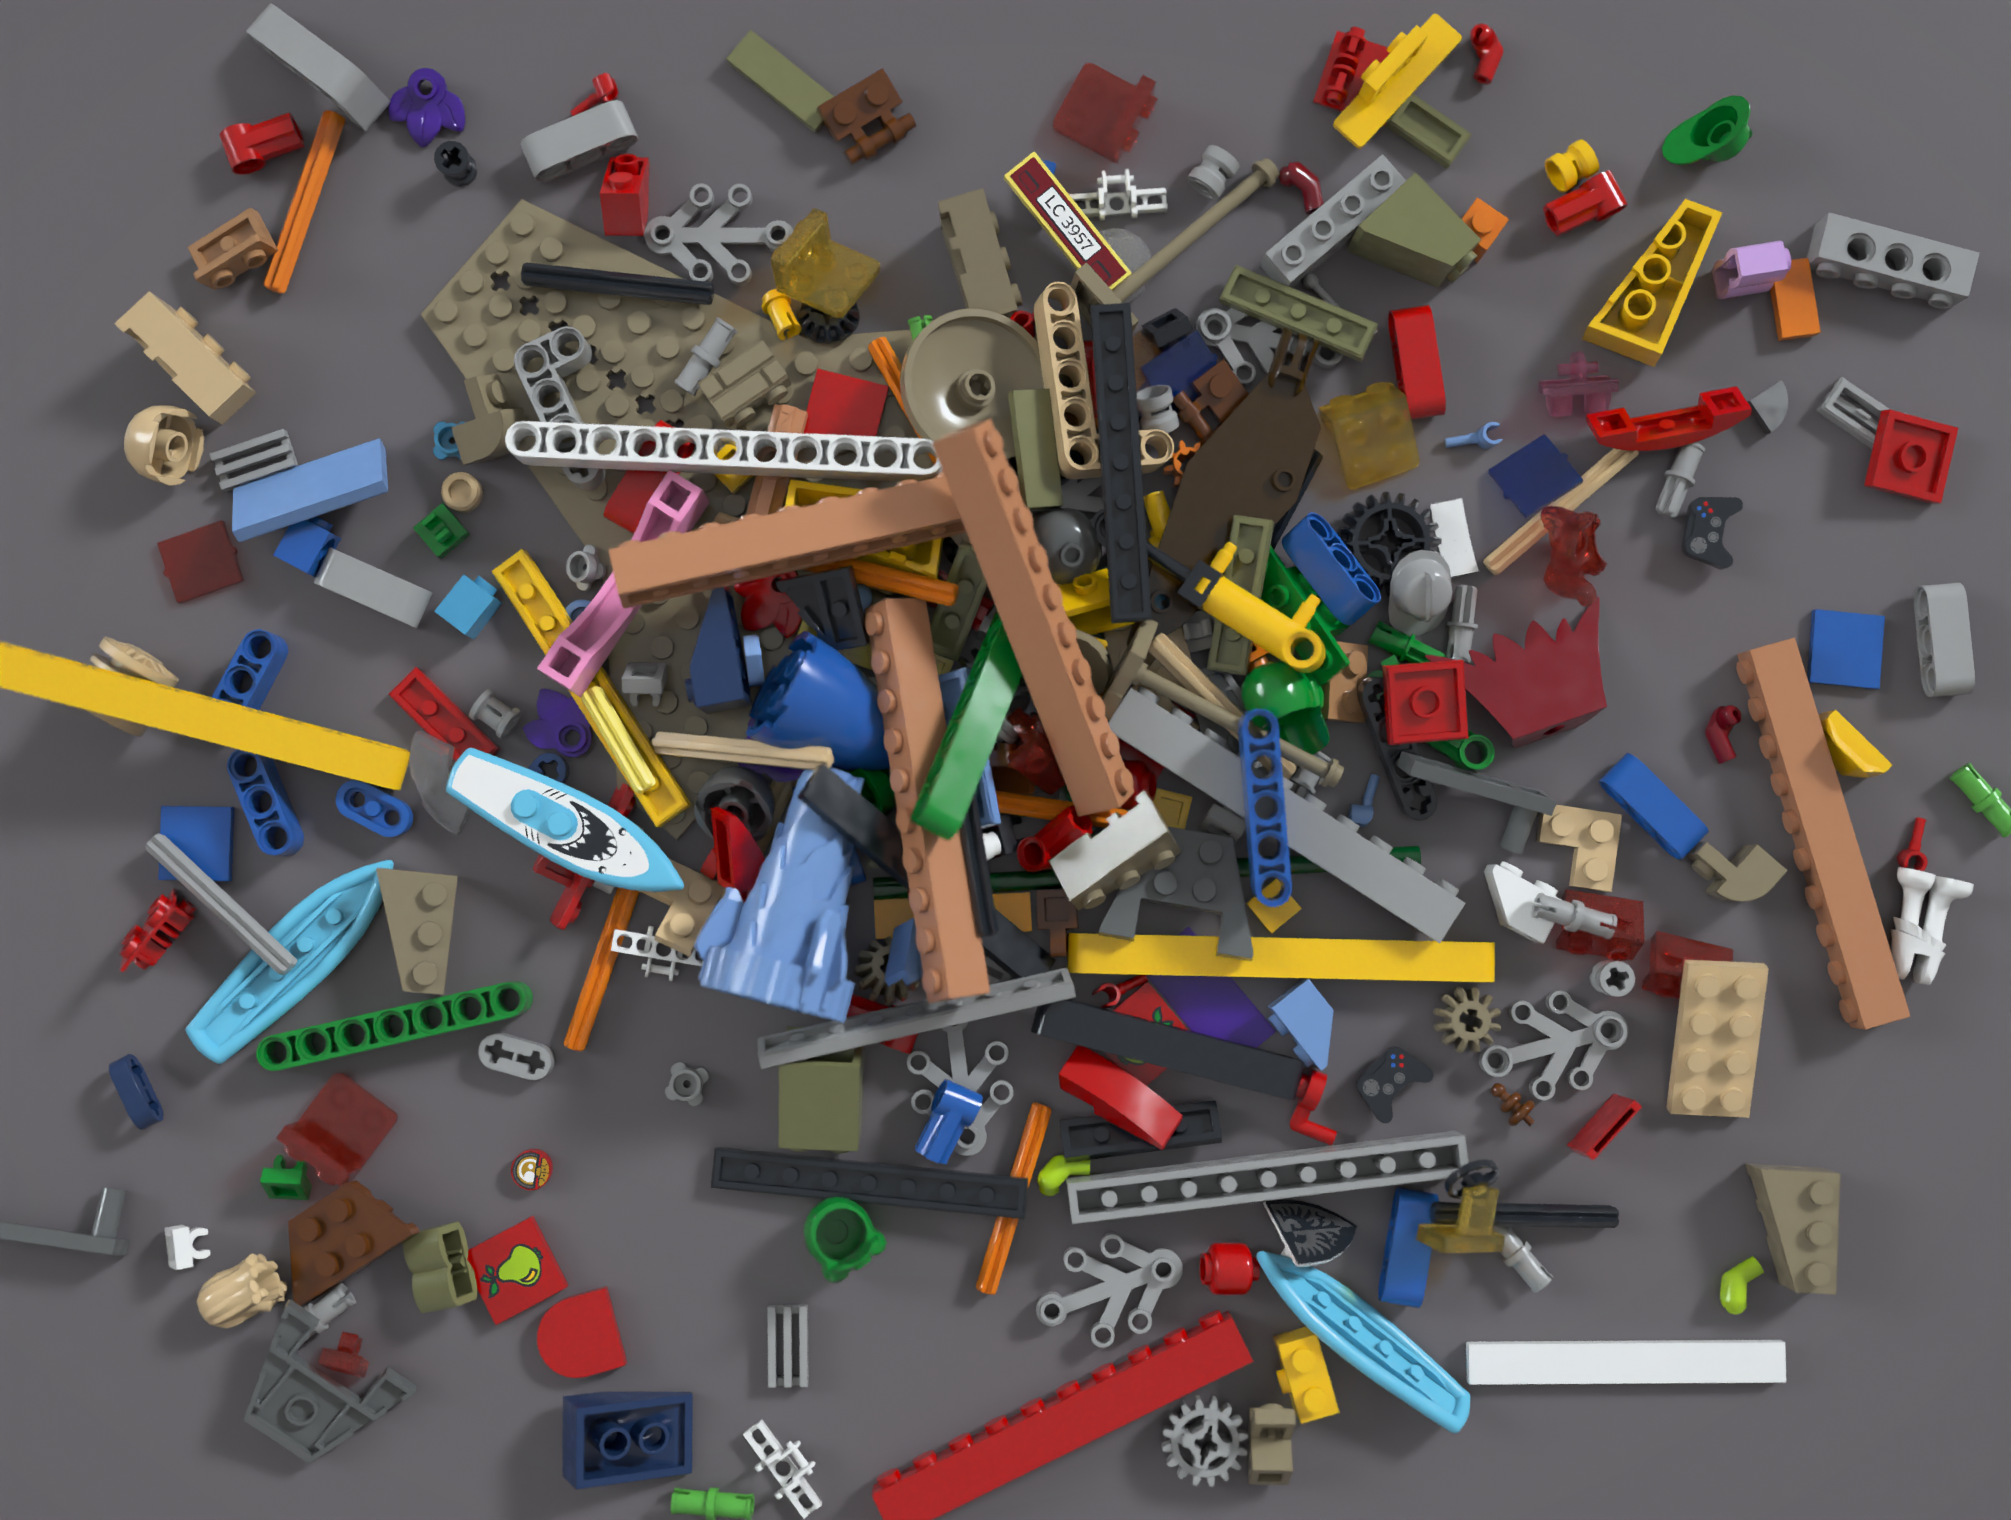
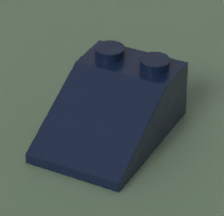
(718, 662)
(626, 1437)

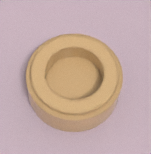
(461, 492)

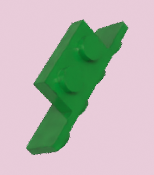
(1286, 591)

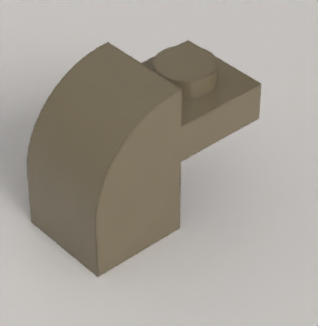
(485, 436)
(1743, 878)
(1270, 1444)

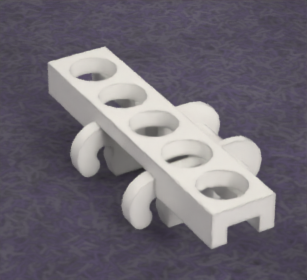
(1131, 193)
(649, 967)
(782, 1455)

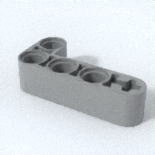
(319, 66)
(550, 380)

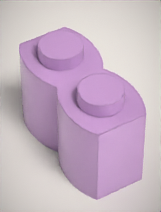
(1750, 269)

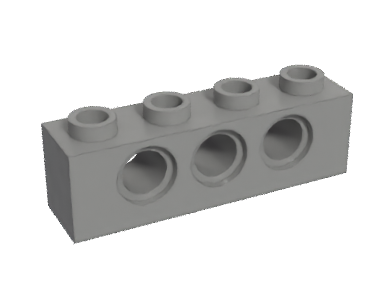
(1331, 224)
(1950, 265)

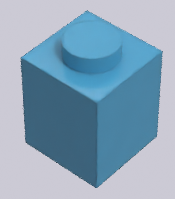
(469, 605)

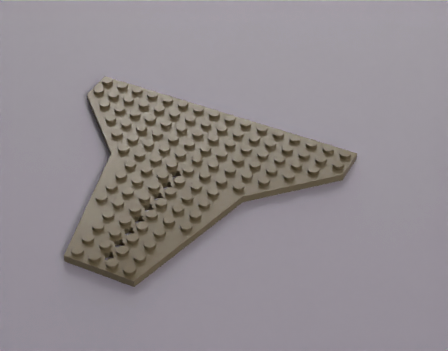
(651, 346)

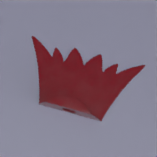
(1546, 684)

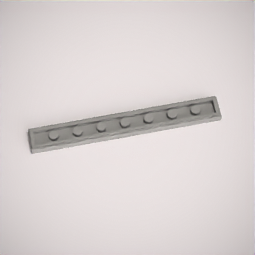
(913, 1018)

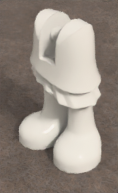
(1926, 942)

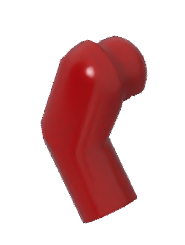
(1488, 50)

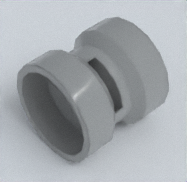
(1213, 172)
(1156, 408)

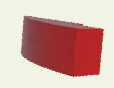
(735, 853)
(1119, 1097)

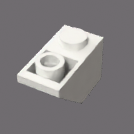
(1514, 901)

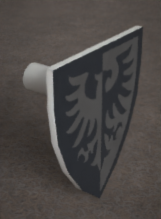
(1310, 1231)

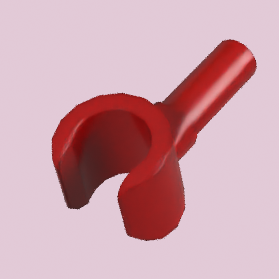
(605, 91)
(1025, 320)
(1914, 848)
(1115, 991)

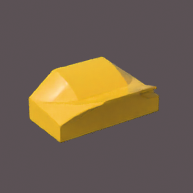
(1849, 749)

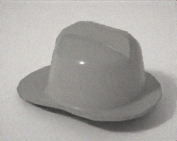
(1419, 592)

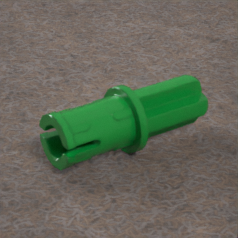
(1401, 644)

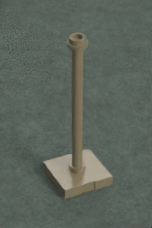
(1094, 291)
(1133, 671)

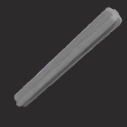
(221, 904)

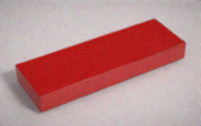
(439, 714)

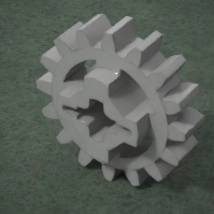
(1220, 1446)

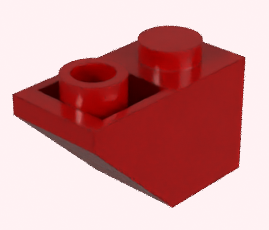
(625, 196)

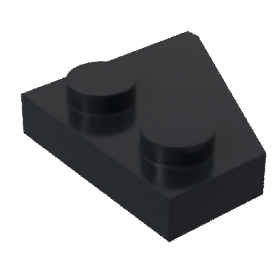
(830, 605)

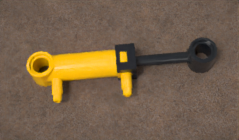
(1236, 607)

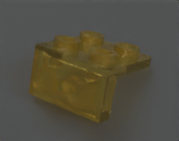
(821, 270)
(1372, 434)

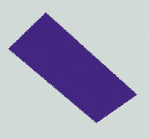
(1214, 1006)

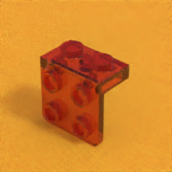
(1105, 111)
(339, 1130)

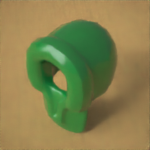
(1292, 699)
(841, 1237)

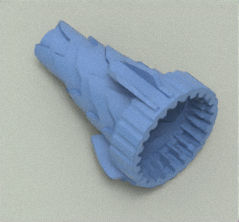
(789, 933)

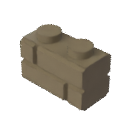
(745, 384)

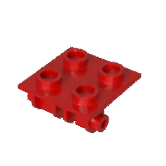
(1344, 67)
(138, 942)

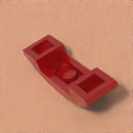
(1670, 429)

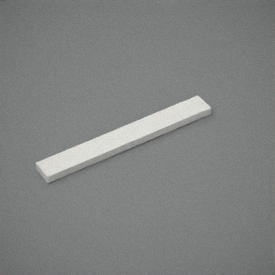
(1626, 1362)

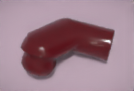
(1306, 181)
(1718, 730)

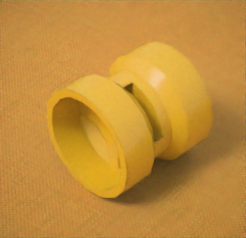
(1574, 164)

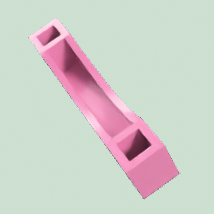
(595, 632)

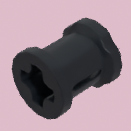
(455, 153)

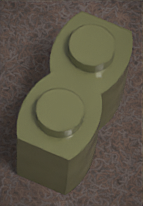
(440, 1267)

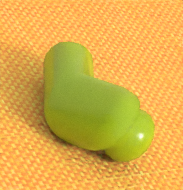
(1056, 1172)
(1734, 1285)

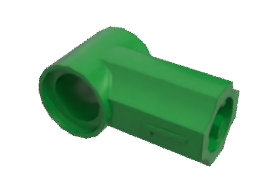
(1456, 751)

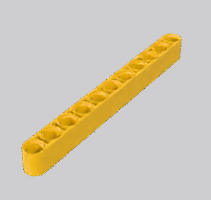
(201, 717)
(1284, 958)

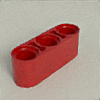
(1417, 360)
(637, 487)

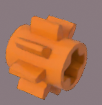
(1176, 459)

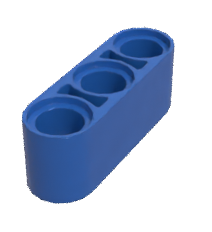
(1331, 569)
(262, 670)
(1653, 806)
(281, 811)
(1405, 1258)

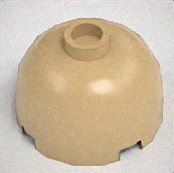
(163, 443)

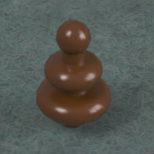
(1511, 1102)

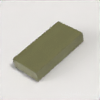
(1428, 130)

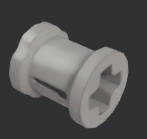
(484, 709)
(1622, 984)

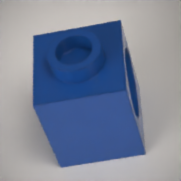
(307, 544)

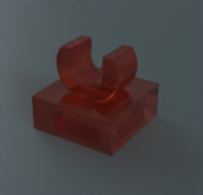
(346, 1357)

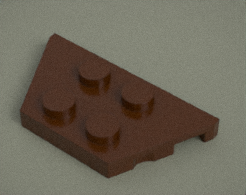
(341, 1239)

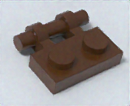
(858, 107)
(1217, 390)

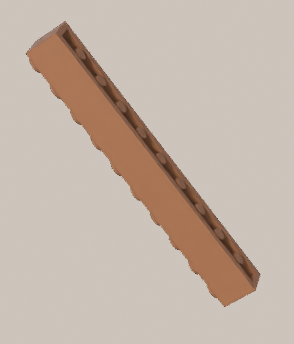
(784, 541)
(1034, 617)
(913, 732)
(1822, 835)

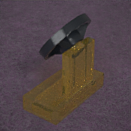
(1475, 1216)

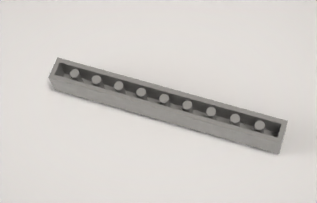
(1310, 831)
(1265, 1176)

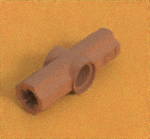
(770, 492)

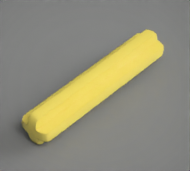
(618, 739)

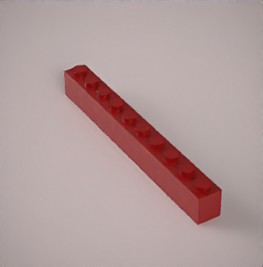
(1062, 1422)

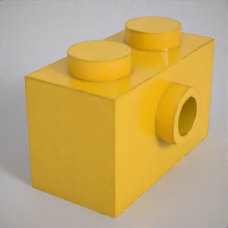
(1088, 603)
(1304, 1375)

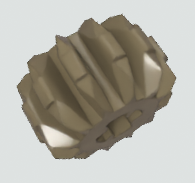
(873, 976)
(1477, 1009)

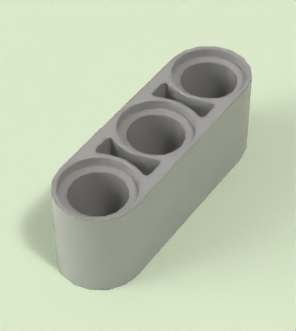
(579, 141)
(373, 587)
(1944, 639)

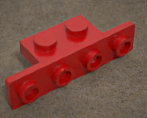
(569, 902)

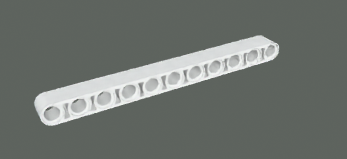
(708, 443)

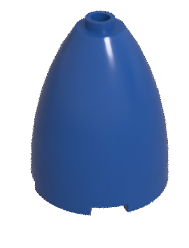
(822, 702)

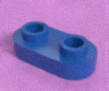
(375, 810)

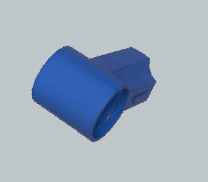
(952, 1111)

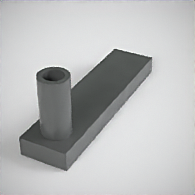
(1525, 799)
(101, 1239)

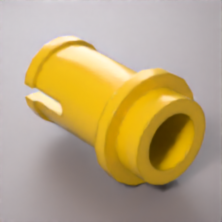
(778, 308)

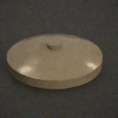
(963, 373)

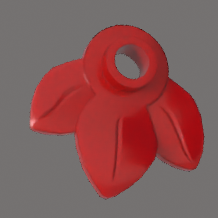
(768, 605)

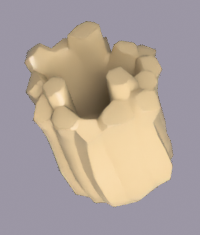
(241, 1292)

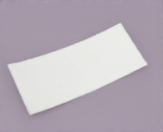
(1453, 531)

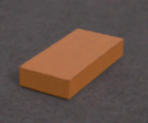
(1795, 303)

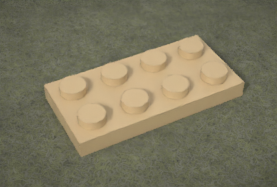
(1717, 1038)

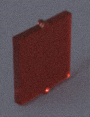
(200, 561)

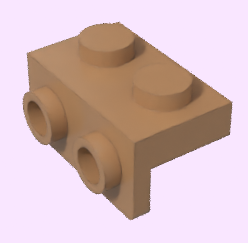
(232, 249)
(1341, 692)

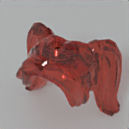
(1572, 553)

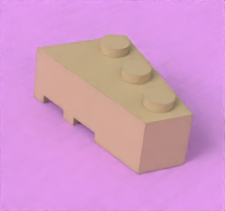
(187, 356)

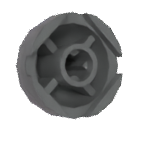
(1068, 542)
(739, 793)

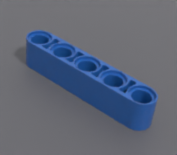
(1275, 824)

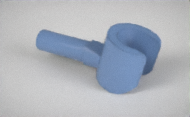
(1478, 437)
(1363, 813)

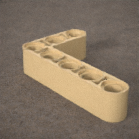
(1078, 399)

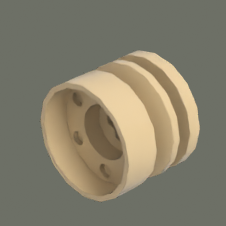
(132, 662)

